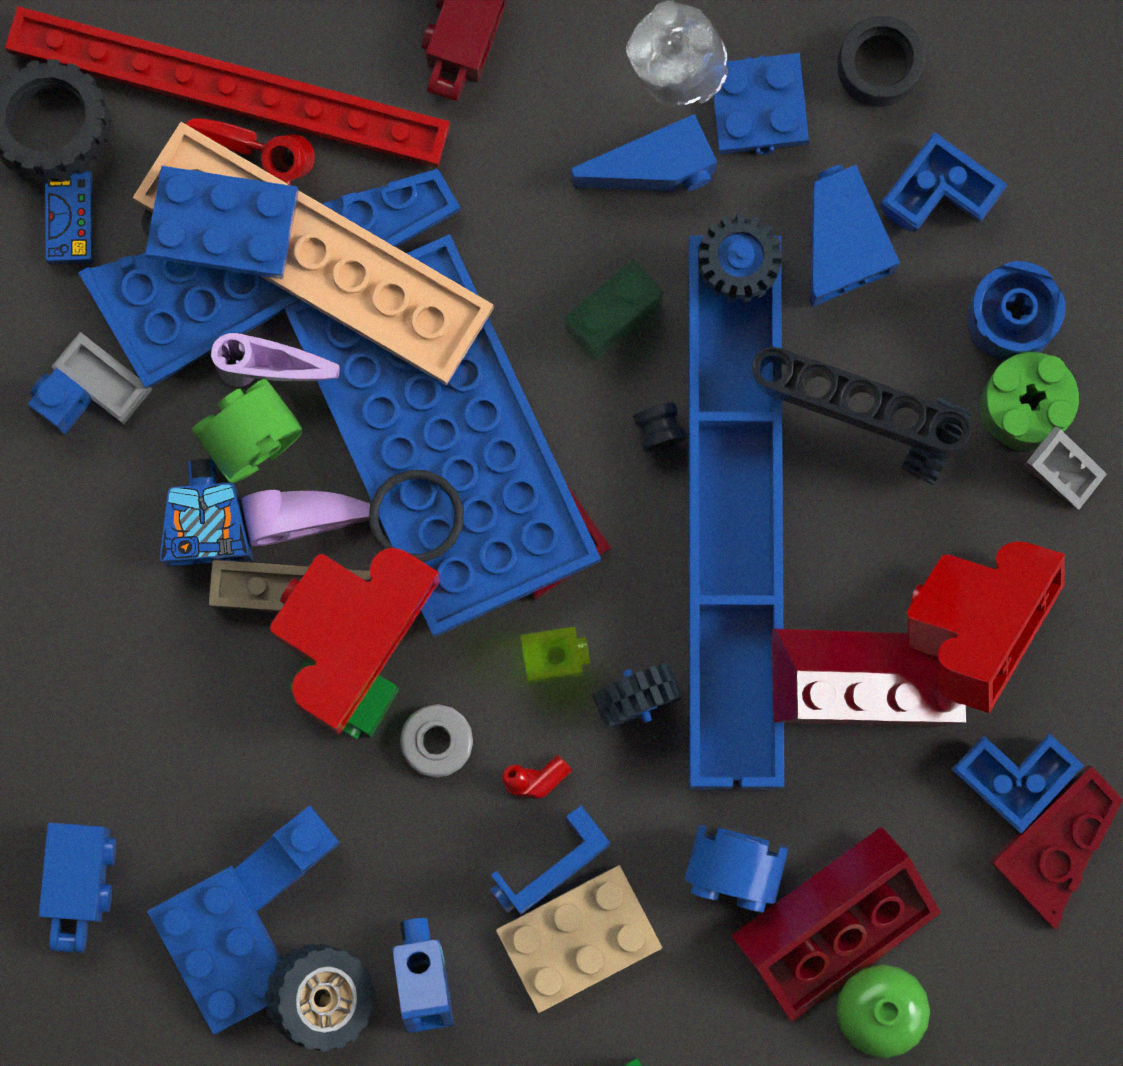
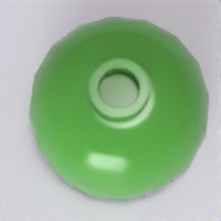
(883, 1011)

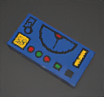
(69, 220)

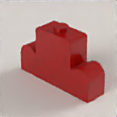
(983, 618)
(348, 628)

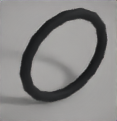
(429, 476)

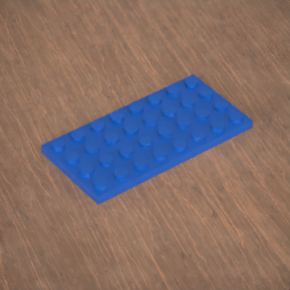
(473, 432)

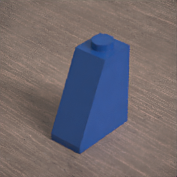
(845, 236)

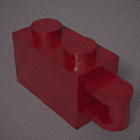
(460, 43)

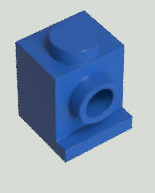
(59, 400)

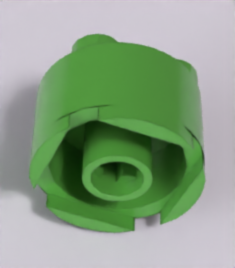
(1043, 379)
(247, 430)

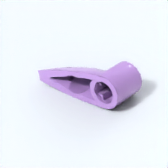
(267, 361)
(291, 515)

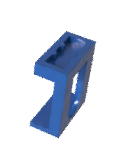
(592, 845)

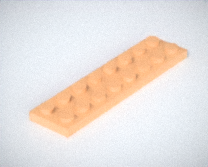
(350, 270)

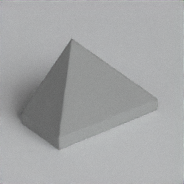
(1065, 468)

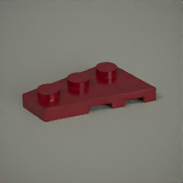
(1057, 845)

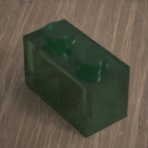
(614, 309)

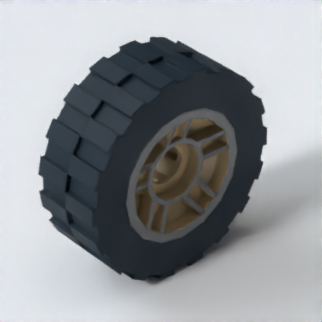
(341, 1010)

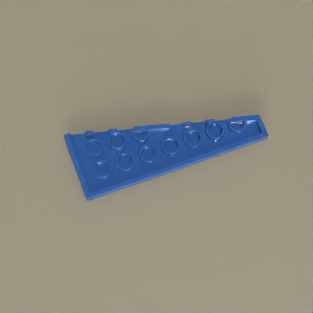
(176, 311)

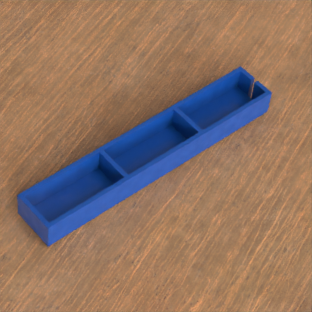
(733, 537)

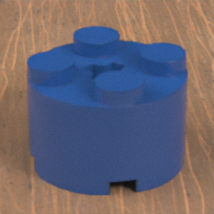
(1038, 302)
(736, 867)

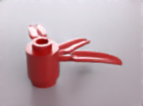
(273, 153)

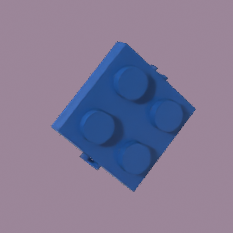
(761, 105)

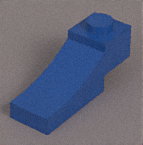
(285, 857)

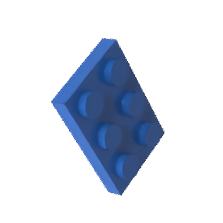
(222, 222)
(218, 947)

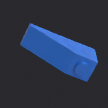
(656, 162)

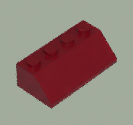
(856, 680)
(837, 923)

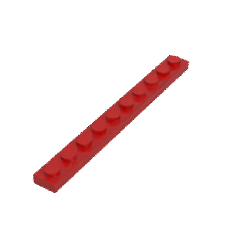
(229, 87)

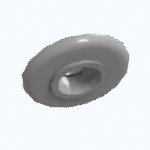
(436, 764)

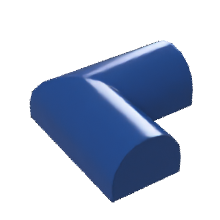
(937, 173)
(1019, 791)

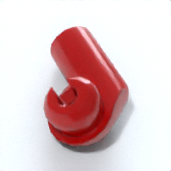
(532, 782)

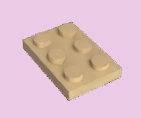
(579, 939)

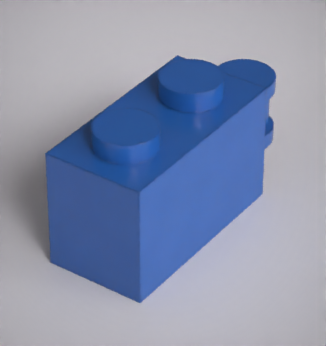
(75, 881)

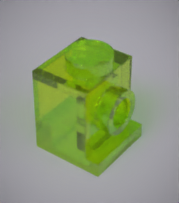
(537, 646)

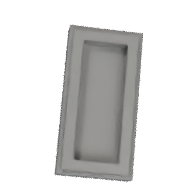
(102, 377)

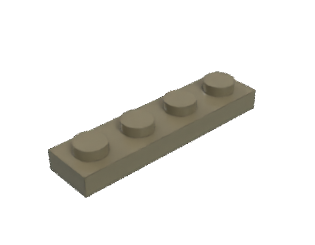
(254, 584)

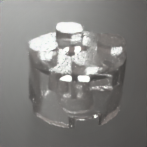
(678, 55)

